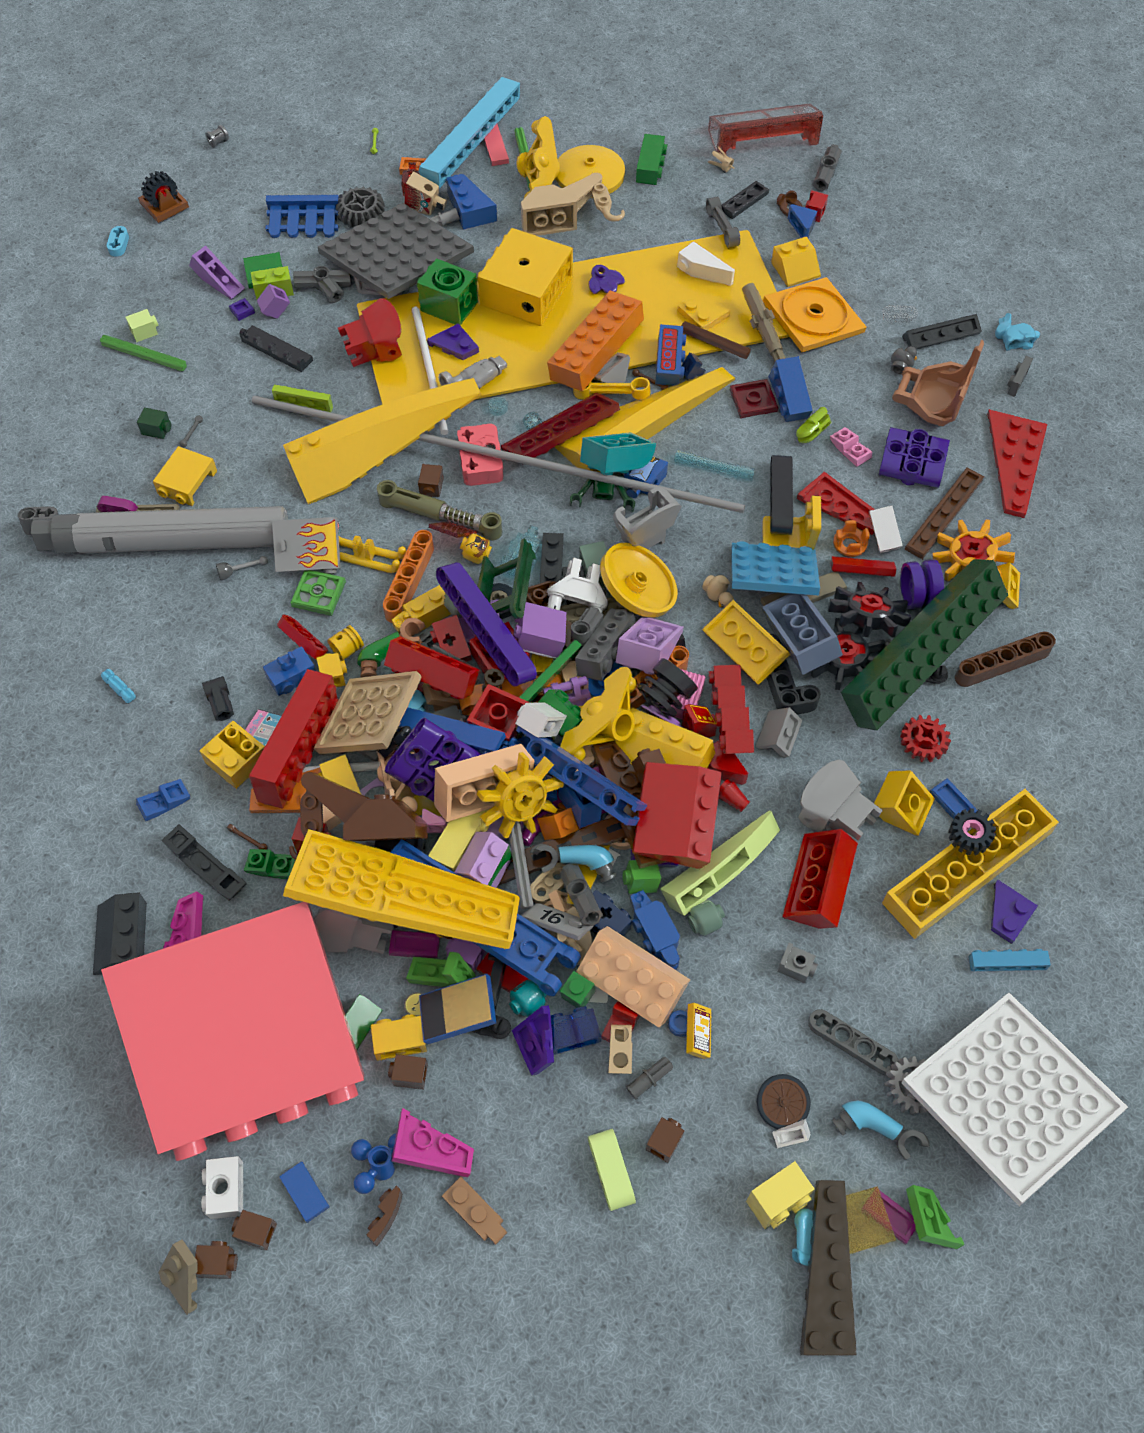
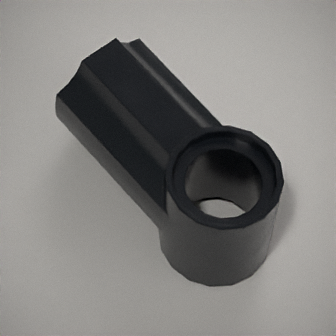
(217, 694)

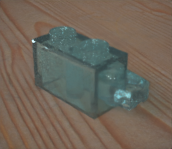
(514, 546)

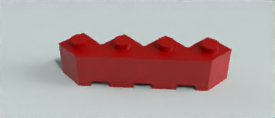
(731, 712)

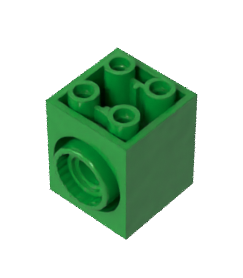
(447, 292)

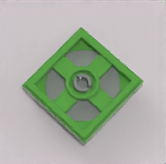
(318, 592)

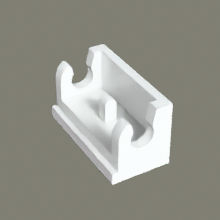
(886, 529)

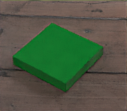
(261, 262)

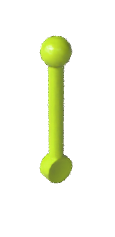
(373, 150)

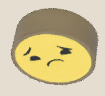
(412, 1004)

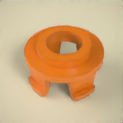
(850, 531)

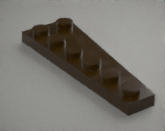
(829, 1296)

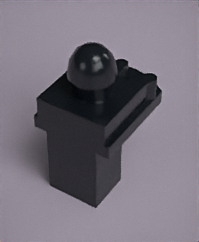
(397, 740)

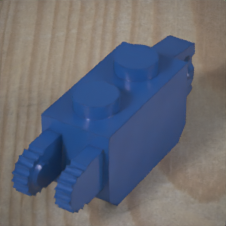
(656, 928)

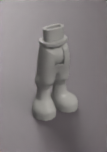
(481, 371)

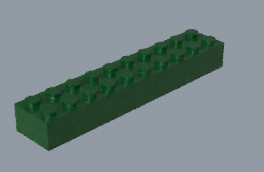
(924, 644)

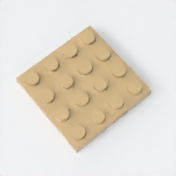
(368, 713)

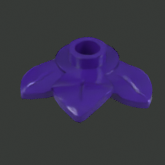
(605, 281)

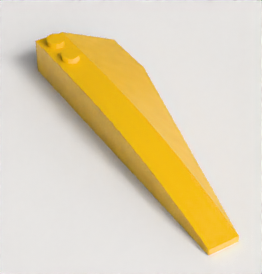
(651, 414)

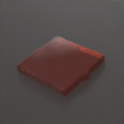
(452, 529)

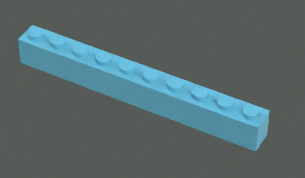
(470, 131)

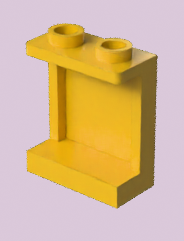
(183, 475)

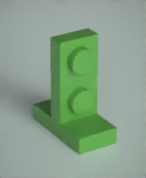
(438, 971)

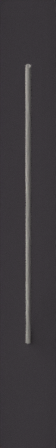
(518, 458)

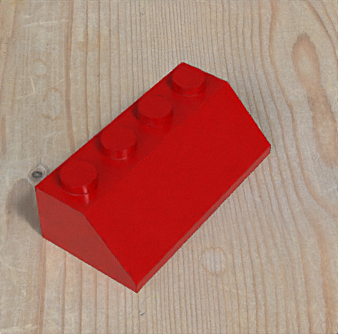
(821, 879)

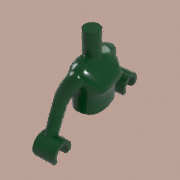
(602, 491)

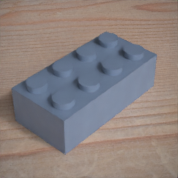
(802, 631)

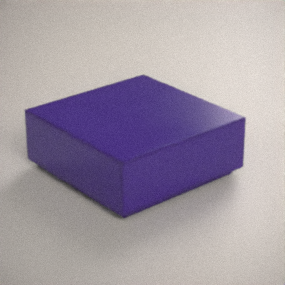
(241, 309)

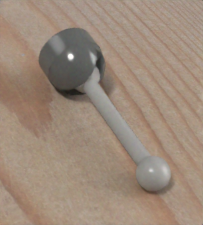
(225, 570)

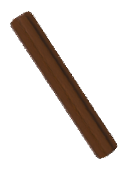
(716, 340)

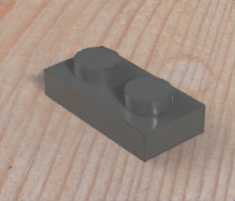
(1021, 371)

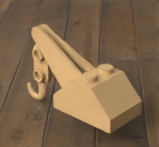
(555, 209)

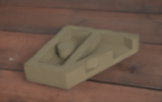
(179, 1275)

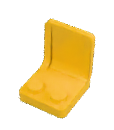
(805, 528)

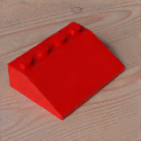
(678, 814)

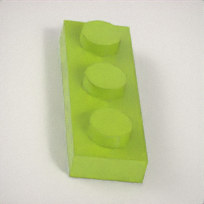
(303, 398)

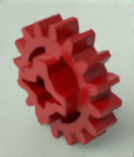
(925, 738)

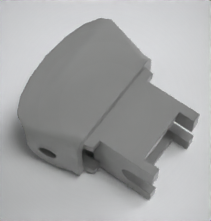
(648, 526)
(836, 798)
(344, 931)

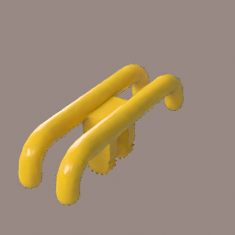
(365, 553)

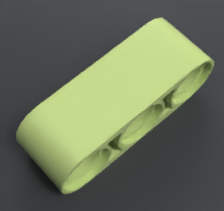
(611, 1169)

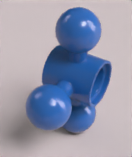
(362, 1150)

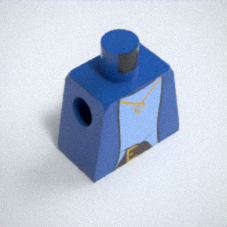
(652, 473)

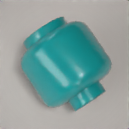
(526, 998)

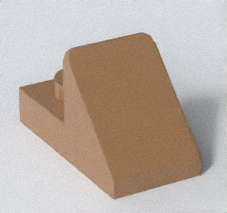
(439, 699)

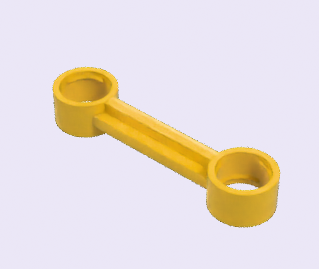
(617, 388)

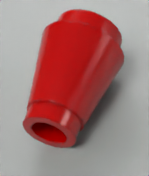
(732, 795)

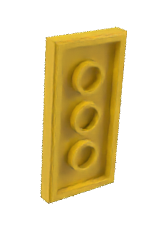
(746, 642)

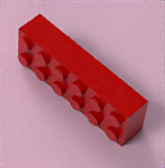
(294, 739)

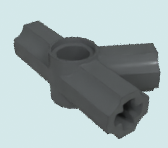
(323, 280)

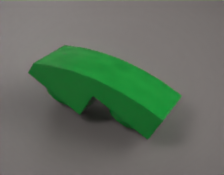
(268, 864)

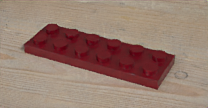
(562, 426)

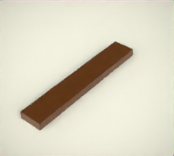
(944, 513)

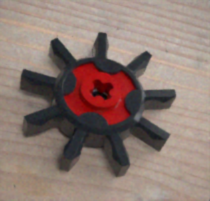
(869, 610)
(854, 657)

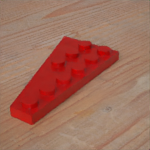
(1016, 453)

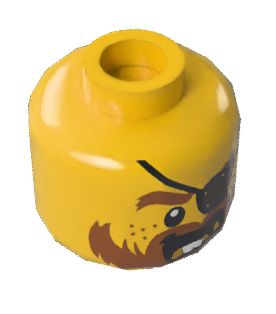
(475, 548)

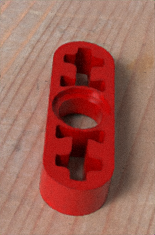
(302, 636)

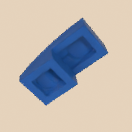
(168, 797)

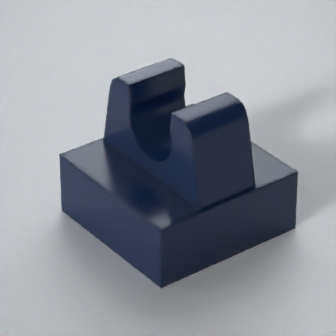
(692, 366)

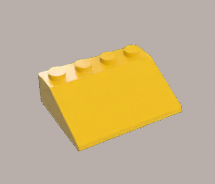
(675, 743)

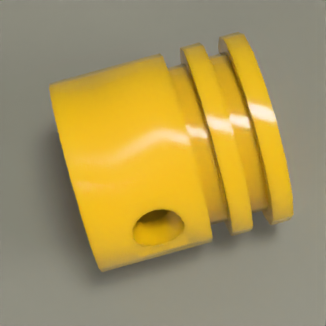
(345, 642)

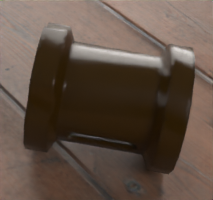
(493, 677)

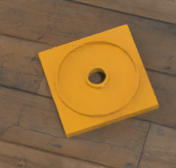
(809, 329)

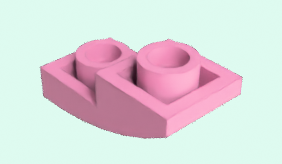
(849, 446)

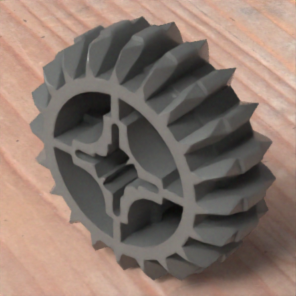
(359, 206)

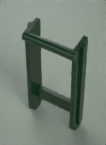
(523, 565)

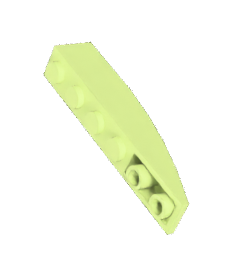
(725, 864)

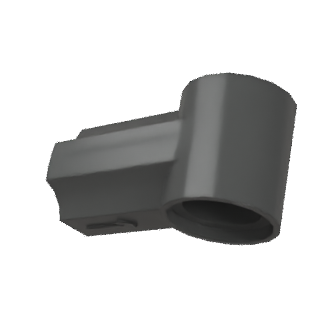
(586, 625)

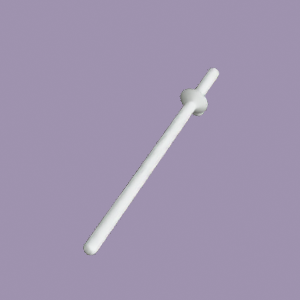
(427, 360)

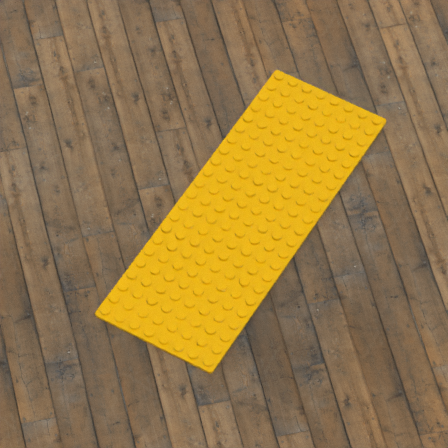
(526, 347)

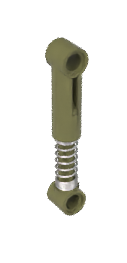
(392, 496)

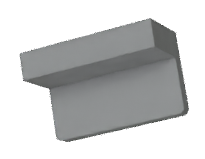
(780, 731)

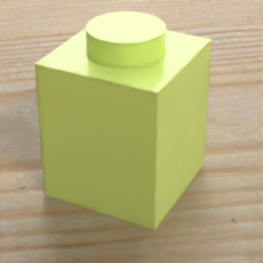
(142, 325)

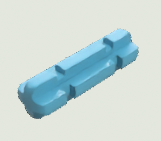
(118, 685)

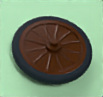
(783, 1101)

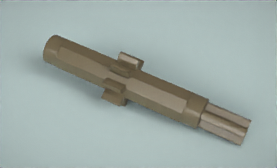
(762, 321)

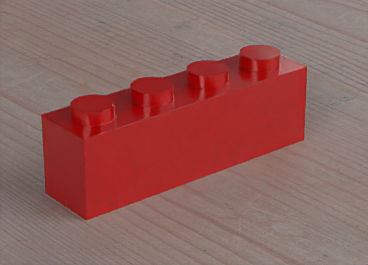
(434, 667)

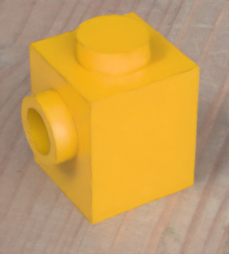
(331, 665)

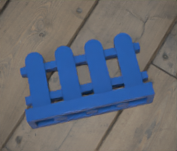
(302, 205)

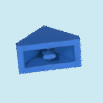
(802, 219)

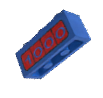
(670, 355)

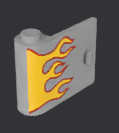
(309, 545)

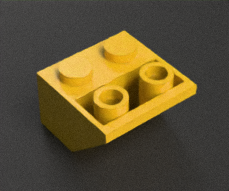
(232, 754)

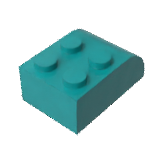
(616, 452)

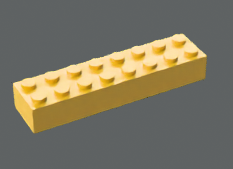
(954, 876)

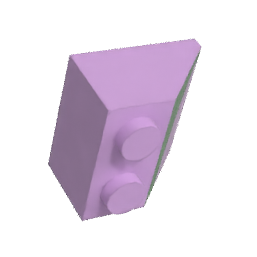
(485, 859)

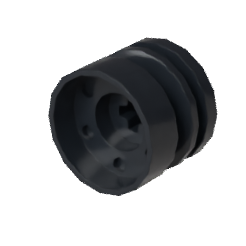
(669, 685)

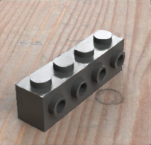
(601, 649)

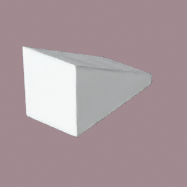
(792, 1134)

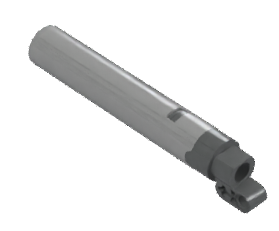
(150, 529)

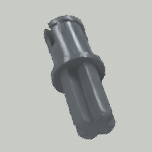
(649, 1077)

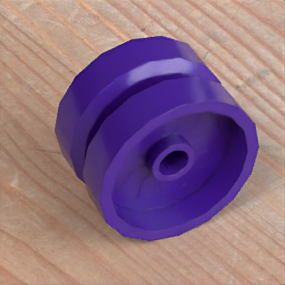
(921, 582)

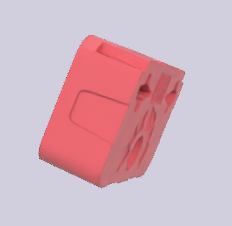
(478, 468)

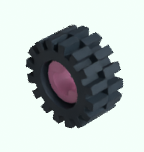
(960, 826)

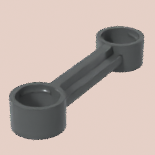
(731, 234)

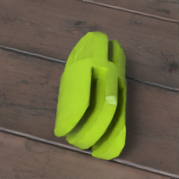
(813, 426)

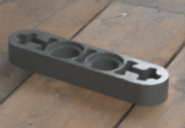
(851, 1044)

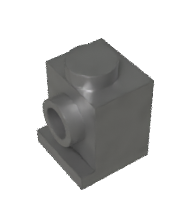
(794, 970)

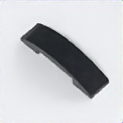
(203, 863)

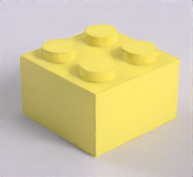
(780, 1195)

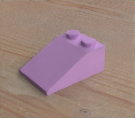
(647, 643)

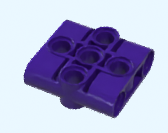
(914, 457)
(430, 741)

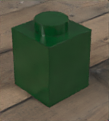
(154, 423)

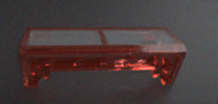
(765, 123)

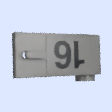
(556, 921)

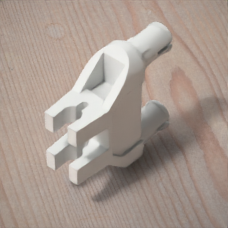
(578, 589)

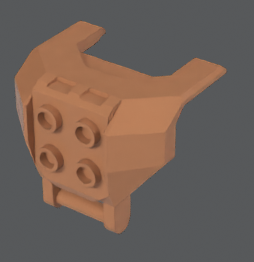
(938, 389)

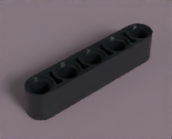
(781, 495)

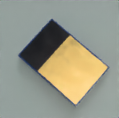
(457, 1009)

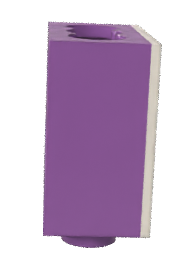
(541, 630)

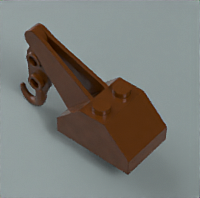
(362, 817)

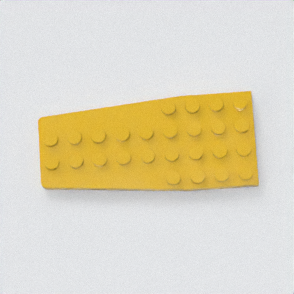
(399, 891)

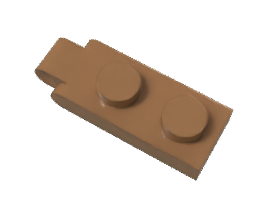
(475, 1211)

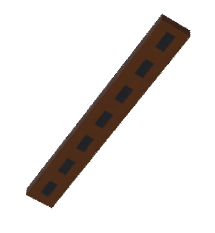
(599, 834)

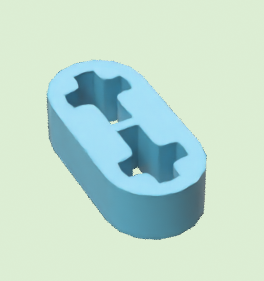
(114, 240)

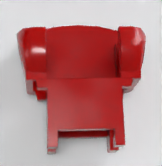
(373, 334)

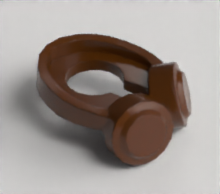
(784, 199)

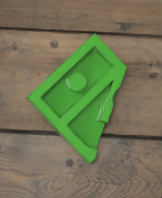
(931, 1218)

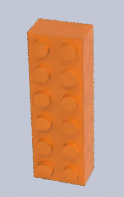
(595, 340)

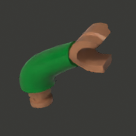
(376, 652)

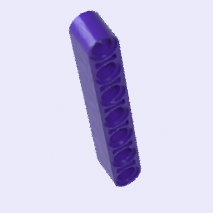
(486, 624)

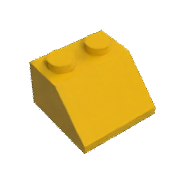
(796, 261)
(904, 801)

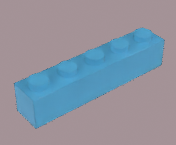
(1009, 960)

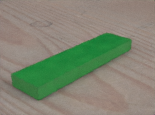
(551, 672)

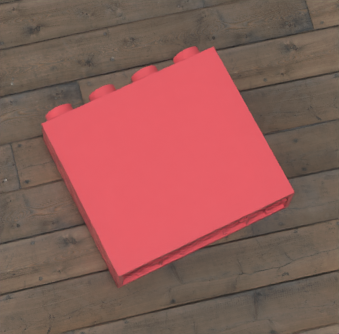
(234, 1030)

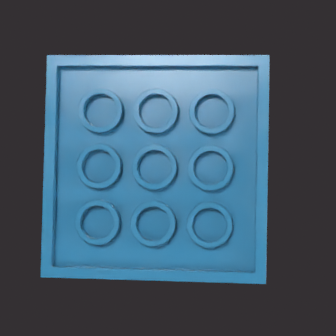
(774, 568)

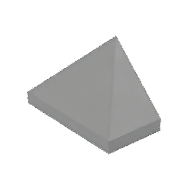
(615, 369)

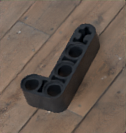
(789, 691)

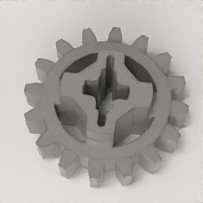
(898, 1090)

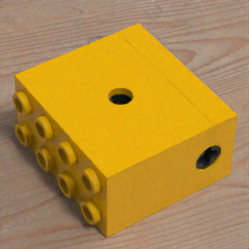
(525, 276)

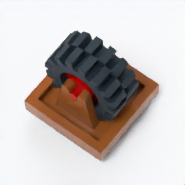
(161, 197)

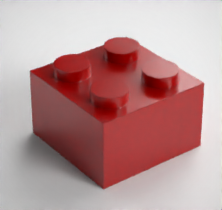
(497, 711)

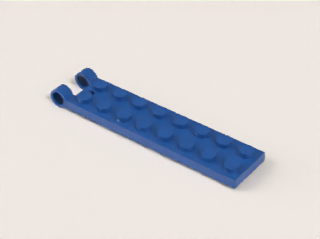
(528, 939)

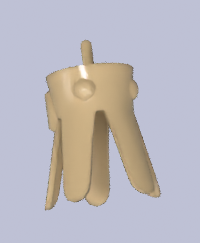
(727, 162)

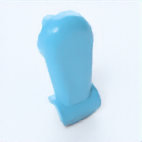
(803, 1224)

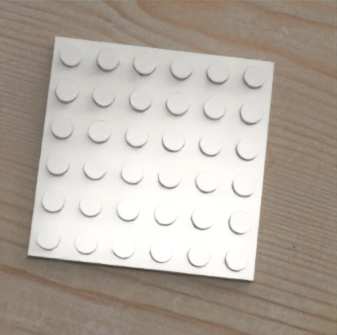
(1014, 1097)

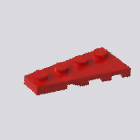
(838, 501)

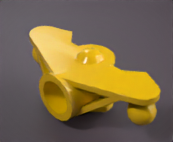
(541, 161)
(604, 716)

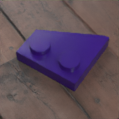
(454, 342)
(1010, 912)
(535, 1040)

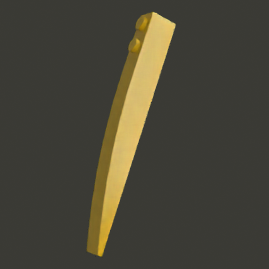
(349, 448)

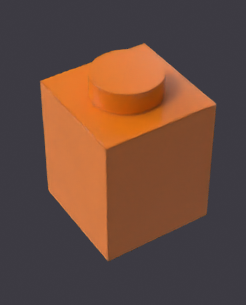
(557, 824)

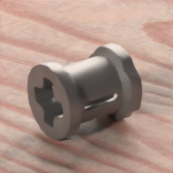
(217, 136)

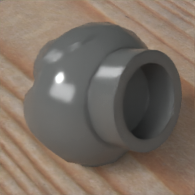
(903, 358)

